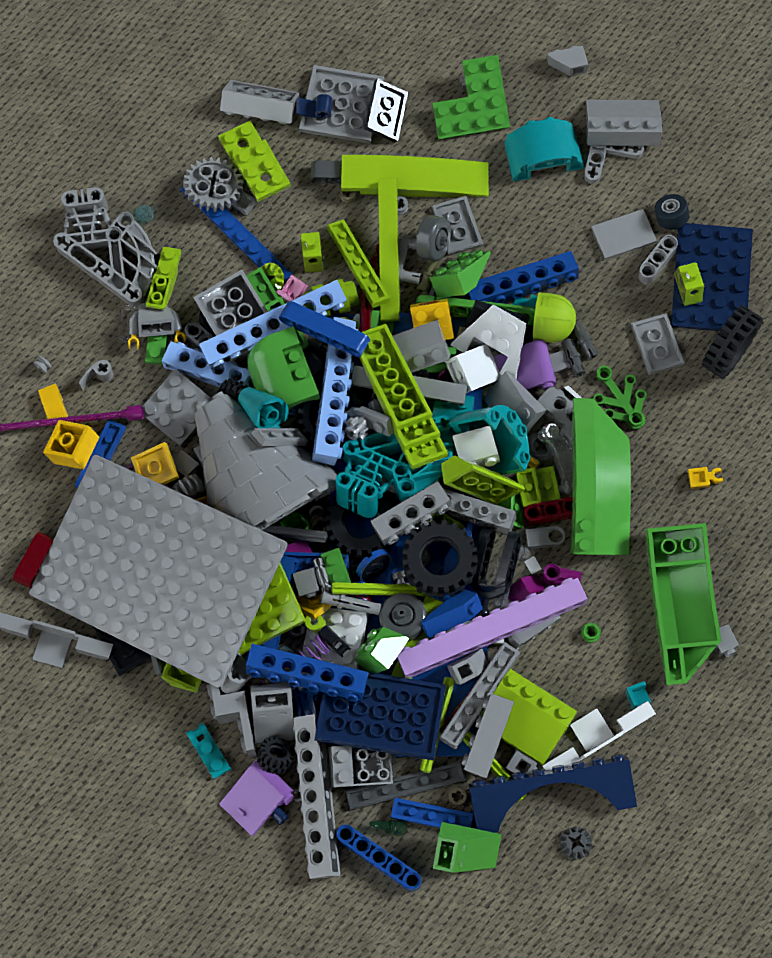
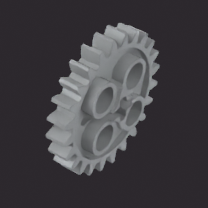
(196, 180)

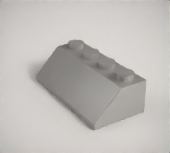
(259, 102)
(423, 346)

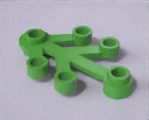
(622, 400)

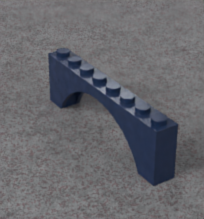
(495, 797)

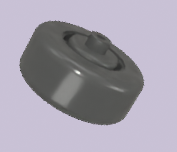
(433, 238)
(403, 615)

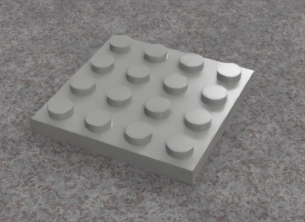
(350, 103)

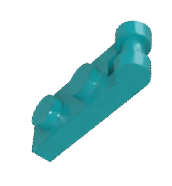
(209, 751)

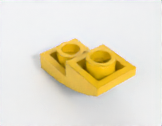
(52, 402)

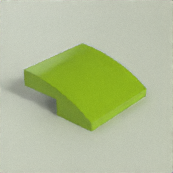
(539, 485)

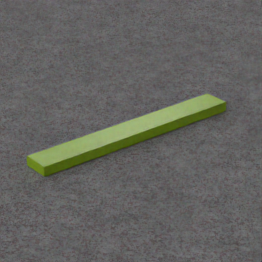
(389, 247)

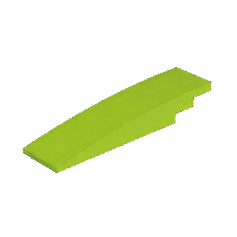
(416, 175)
(401, 399)

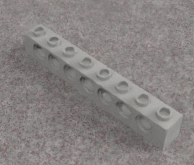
(472, 510)
(323, 804)

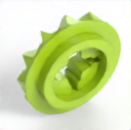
(274, 270)

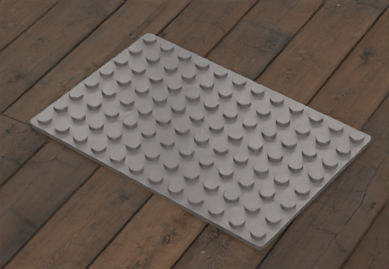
(158, 570)

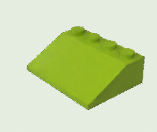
(535, 718)

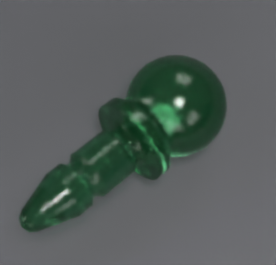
(396, 827)

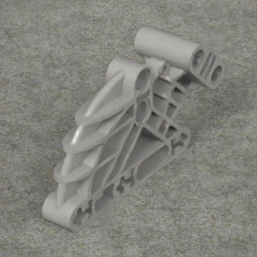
(85, 214)

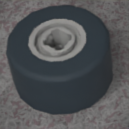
(672, 211)

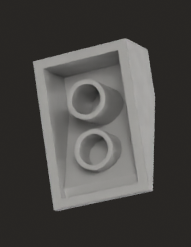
(512, 394)

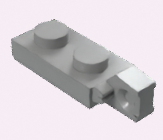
(375, 420)

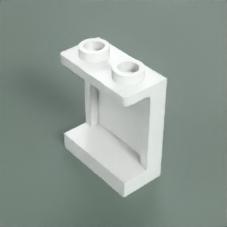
(474, 368)

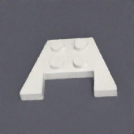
(498, 331)

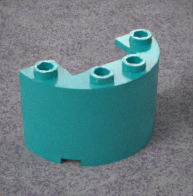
(542, 146)
(507, 431)

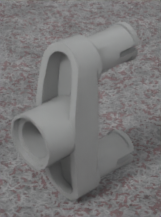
(406, 244)

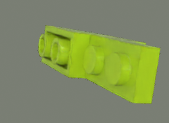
(164, 279)

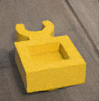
(701, 477)

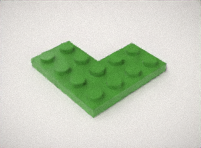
(482, 109)

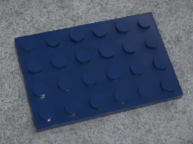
(724, 265)
(393, 717)

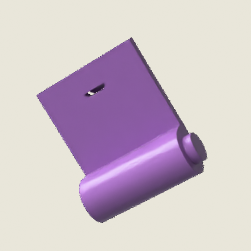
(534, 366)
(257, 795)

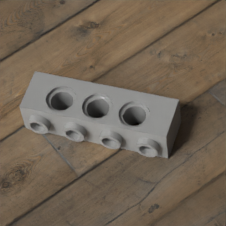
(399, 513)

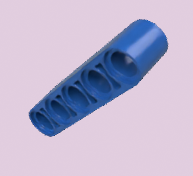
(324, 329)
(374, 849)

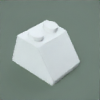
(477, 446)

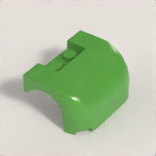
(281, 368)

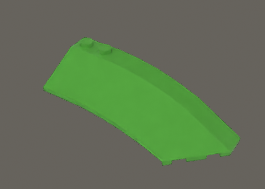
(599, 482)
(682, 598)

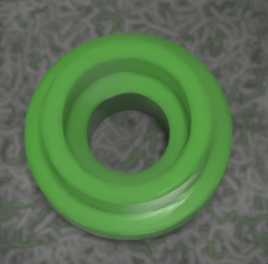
(590, 626)

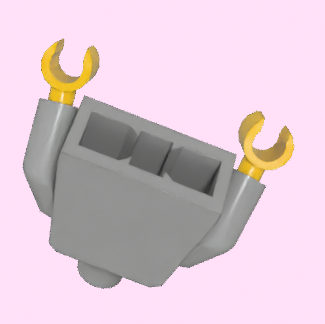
(154, 322)

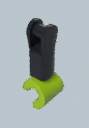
(327, 634)

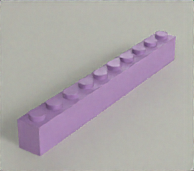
(492, 628)

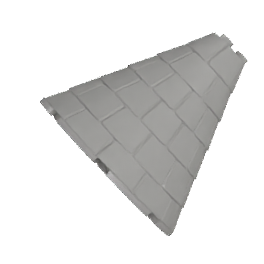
(252, 479)

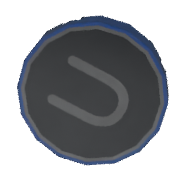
(374, 566)

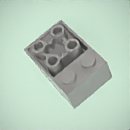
(272, 711)
(358, 766)

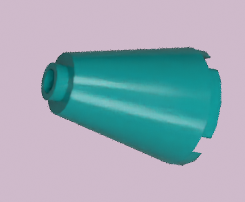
(263, 408)

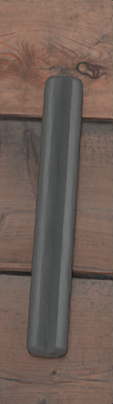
(297, 533)

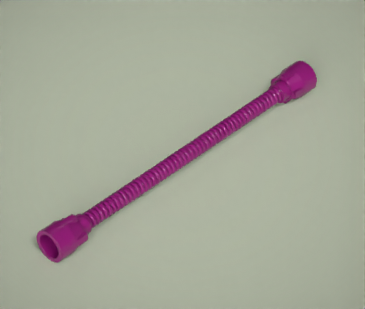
(131, 413)

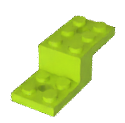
(254, 161)

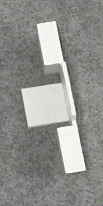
(595, 733)

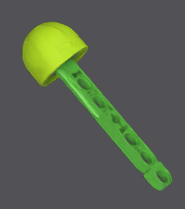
(551, 318)

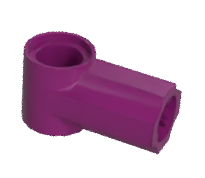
(561, 575)

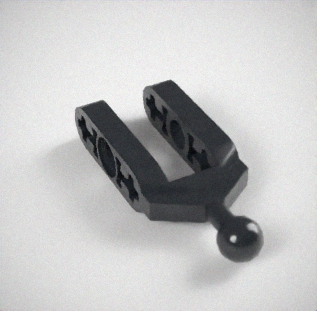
(506, 567)

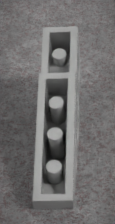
(560, 416)

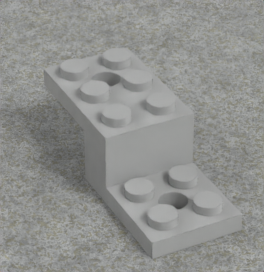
(233, 708)

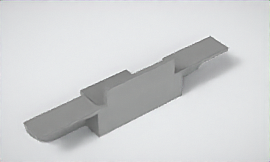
(54, 640)

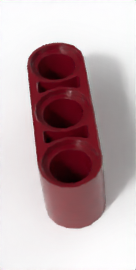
(541, 510)
(32, 560)

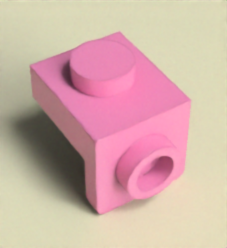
(292, 289)

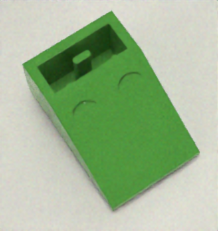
(460, 274)
(465, 849)

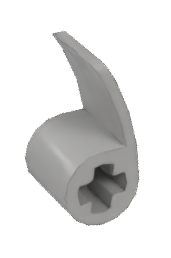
(96, 370)

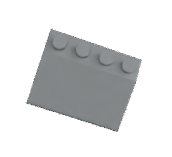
(623, 122)
(231, 305)

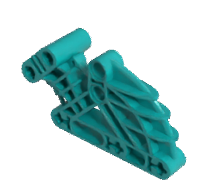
(363, 486)

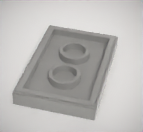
(462, 224)
(623, 234)
(657, 344)

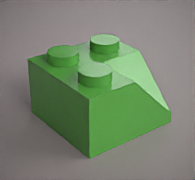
(380, 649)

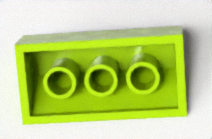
(478, 480)

